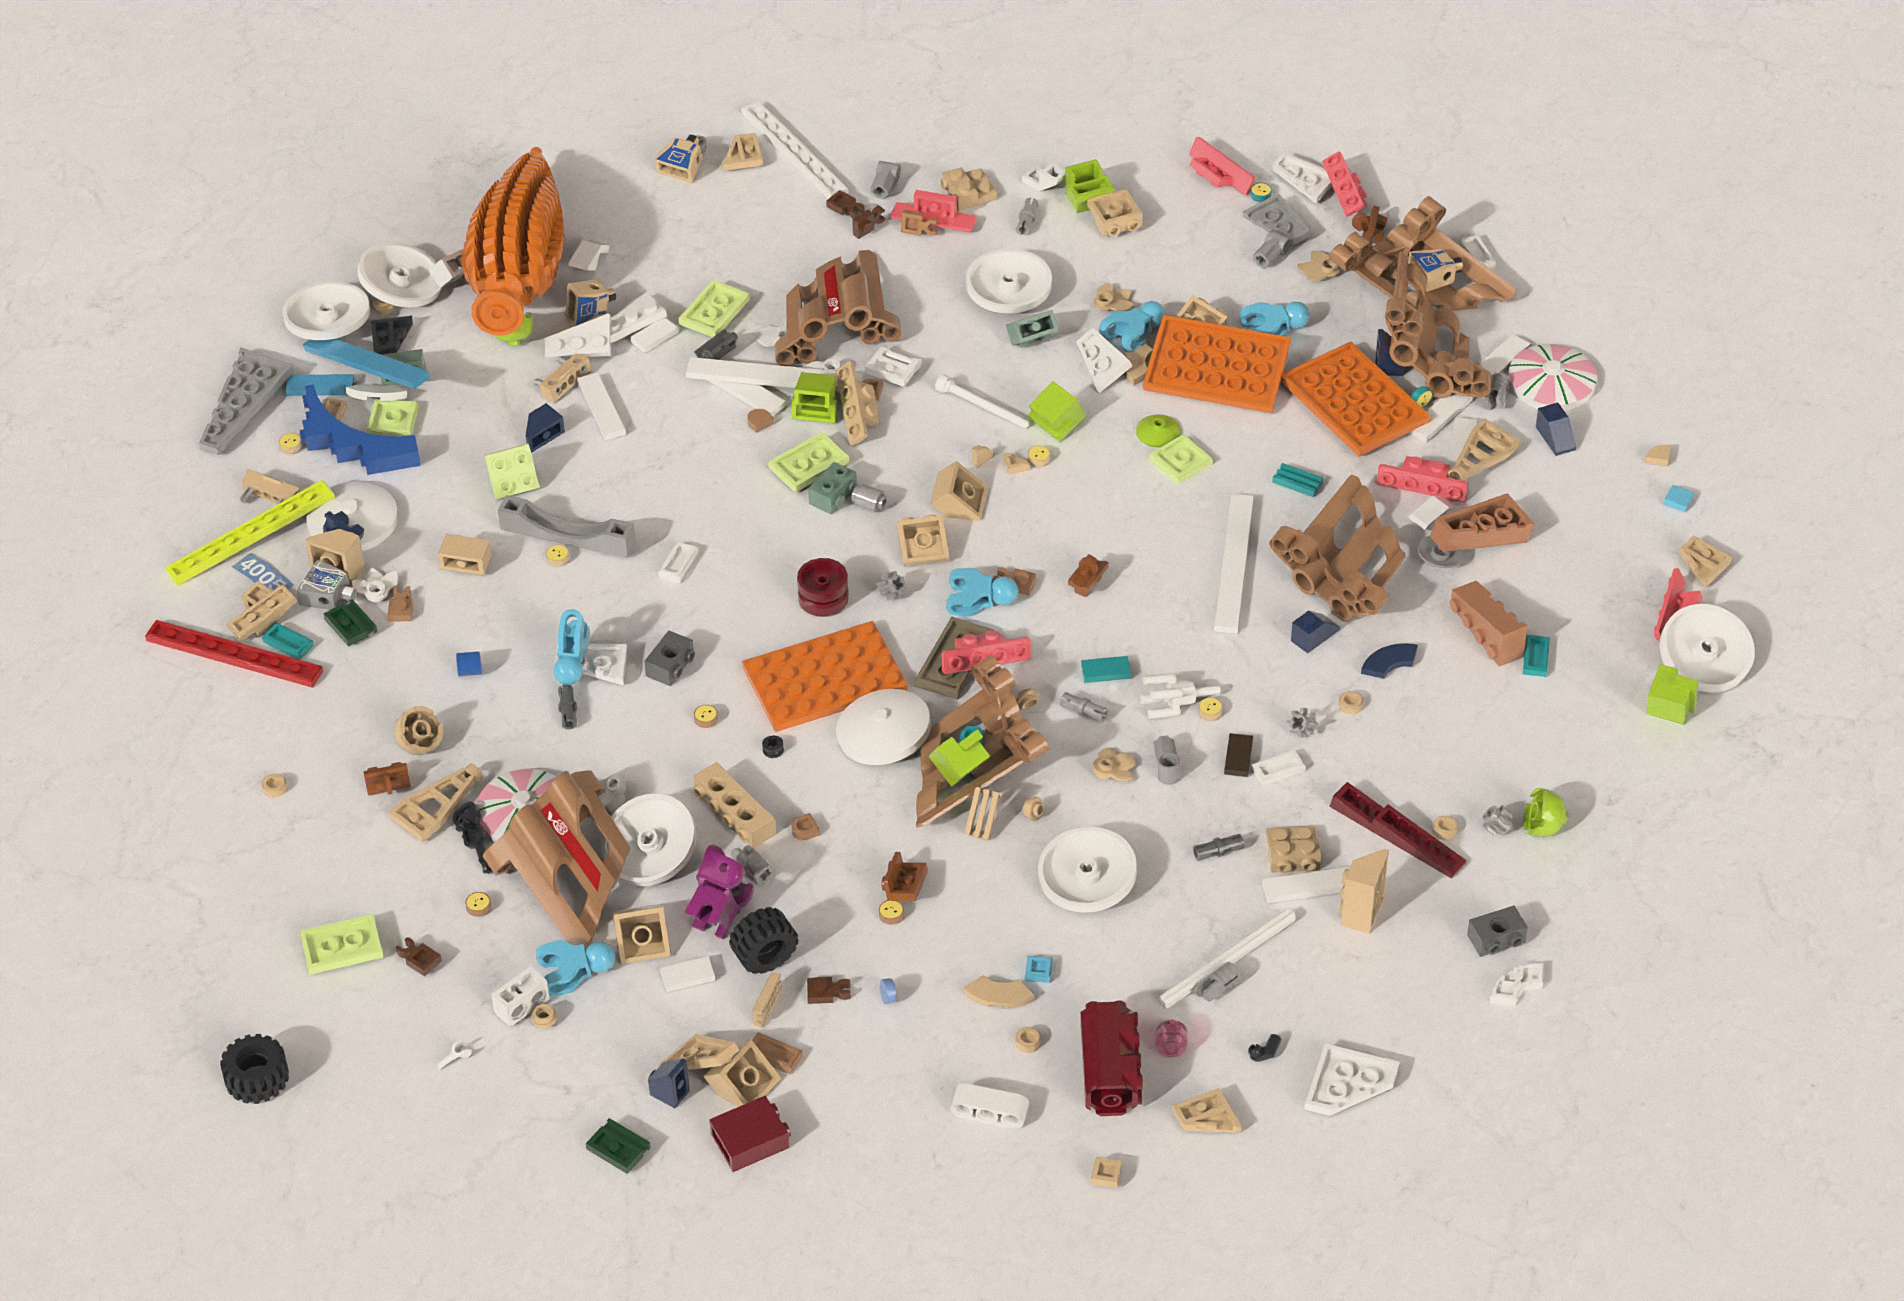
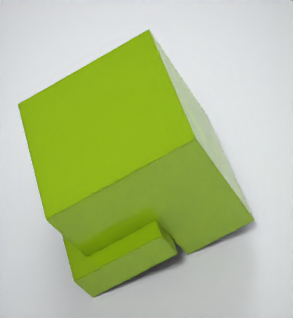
(1085, 182)
(815, 398)
(1056, 411)
(1672, 695)
(960, 759)

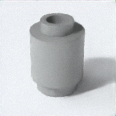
(869, 498)

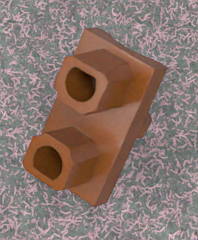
(1371, 225)
(1087, 574)
(387, 778)

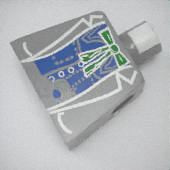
(325, 587)

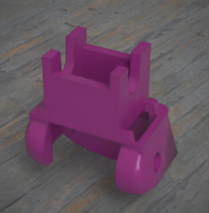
(713, 898)

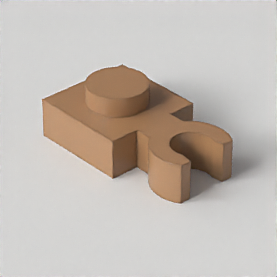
(914, 223)
(1024, 579)
(401, 606)

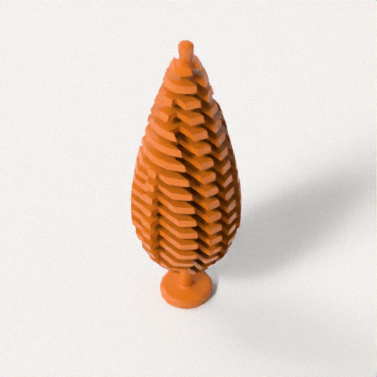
(514, 244)

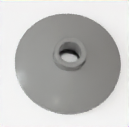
(1433, 555)

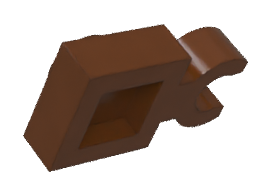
(844, 203)
(865, 222)
(419, 958)
(823, 990)

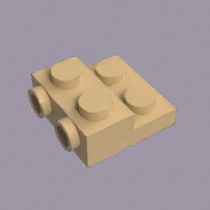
(969, 187)
(1115, 213)
(1199, 310)
(922, 540)
(1293, 849)

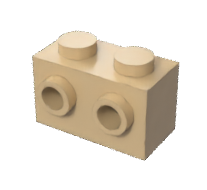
(463, 553)

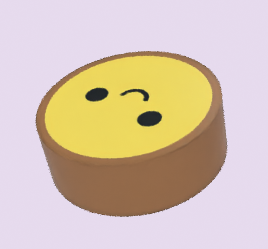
(705, 716)
(478, 904)
(891, 912)

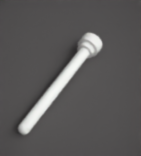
(946, 384)

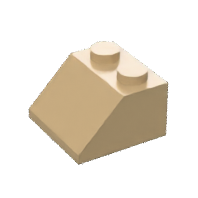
(959, 493)
(337, 549)
(641, 933)
(744, 1077)

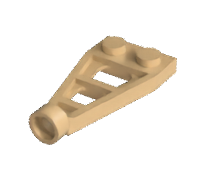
(1492, 436)
(419, 822)

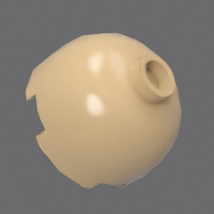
(418, 730)

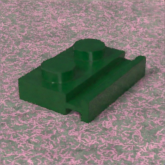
(350, 622)
(618, 1145)

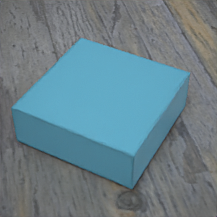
(1678, 498)
(1038, 969)

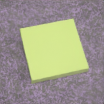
(392, 418)
(1181, 459)

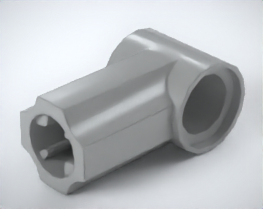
(886, 175)
(1273, 246)
(1167, 760)

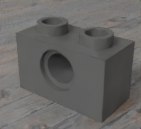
(669, 658)
(1497, 931)

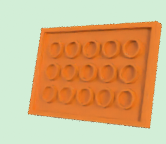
(1217, 364)
(1355, 398)
(822, 675)

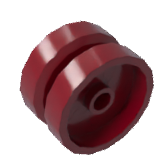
(822, 587)

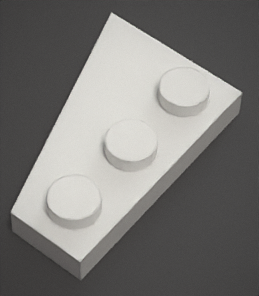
(1304, 176)
(636, 316)
(589, 339)
(1102, 359)
(604, 661)

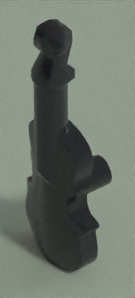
(468, 821)

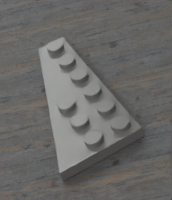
(244, 393)

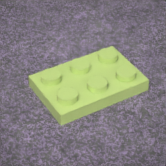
(714, 308)
(807, 461)
(341, 944)

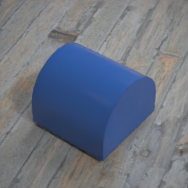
(469, 663)

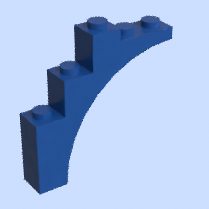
(374, 451)

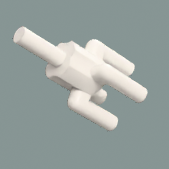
(1174, 693)

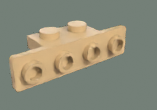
(857, 403)

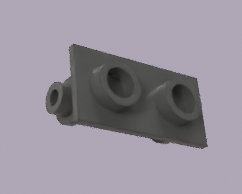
(717, 346)

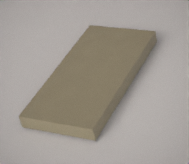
(931, 674)

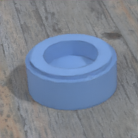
(887, 990)

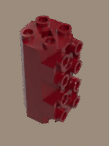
(1110, 1058)

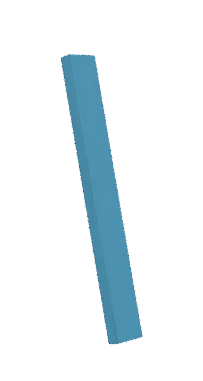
(368, 361)

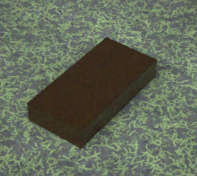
(1238, 755)

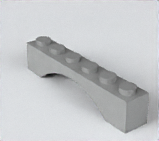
(525, 518)

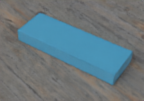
(324, 384)

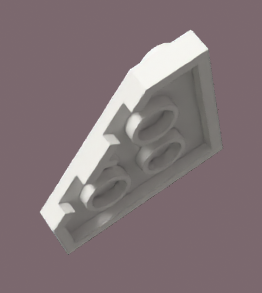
(1347, 1079)

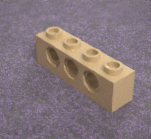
(734, 805)

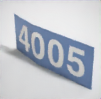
(260, 571)

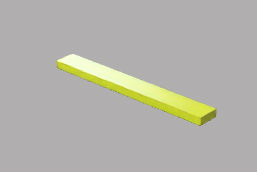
(249, 532)

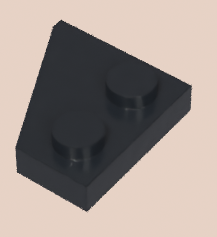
(390, 333)

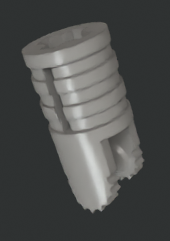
(1498, 392)
(753, 863)
(1218, 982)

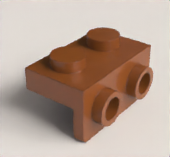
(903, 879)

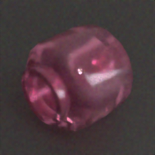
(1171, 1038)

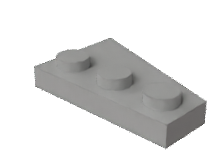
(1278, 216)

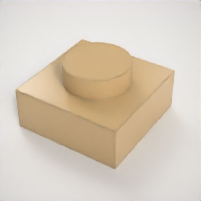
(1106, 1172)

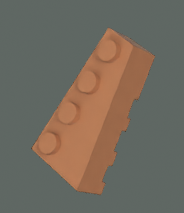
(1483, 525)
(1489, 622)

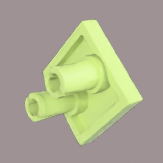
(511, 471)

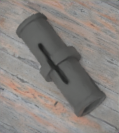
(567, 707)
(1218, 847)

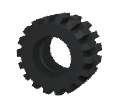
(763, 940)
(257, 1084)

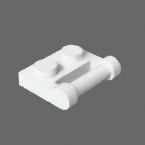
(892, 366)

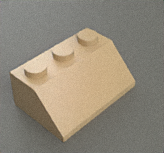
(1363, 890)

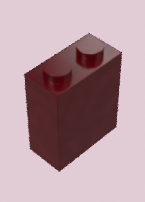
(750, 1133)

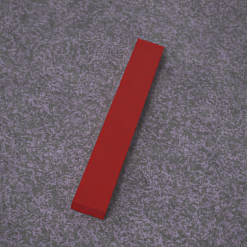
(234, 653)

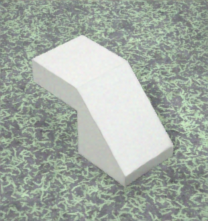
(1044, 178)
(587, 254)
(1432, 509)

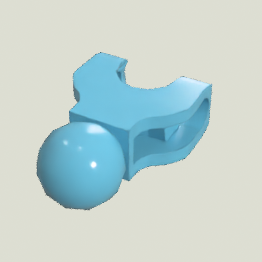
(1275, 318)
(1133, 324)
(978, 592)
(571, 648)
(573, 963)

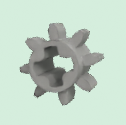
(891, 585)
(1302, 722)
(1497, 820)

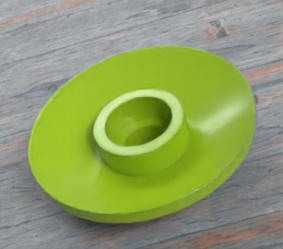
(1157, 430)

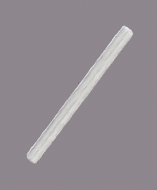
(1231, 955)

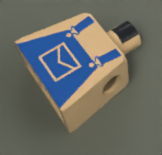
(680, 159)
(1436, 266)
(587, 301)

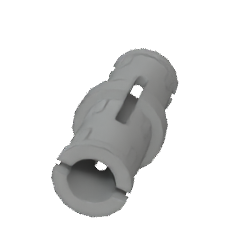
(1027, 216)
(1084, 707)

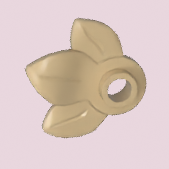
(1319, 267)
(1112, 299)
(1114, 765)

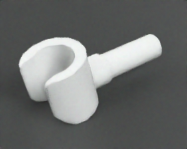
(456, 1052)

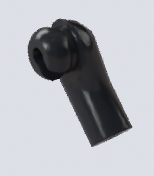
(1266, 1052)

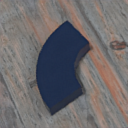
(1388, 658)

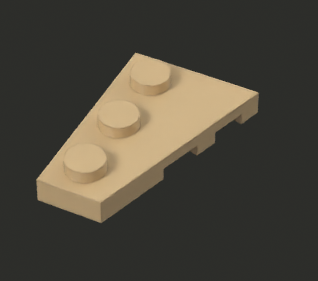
(704, 1052)

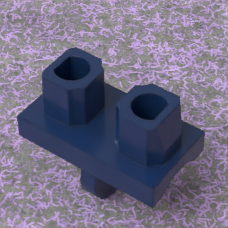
(340, 521)

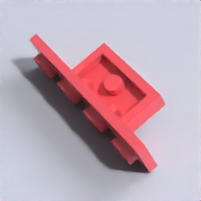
(1219, 168)
(1345, 184)
(938, 206)
(1424, 478)
(1674, 600)
(975, 648)

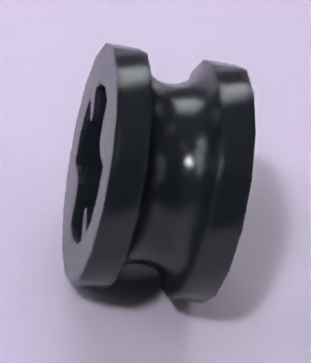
(773, 752)

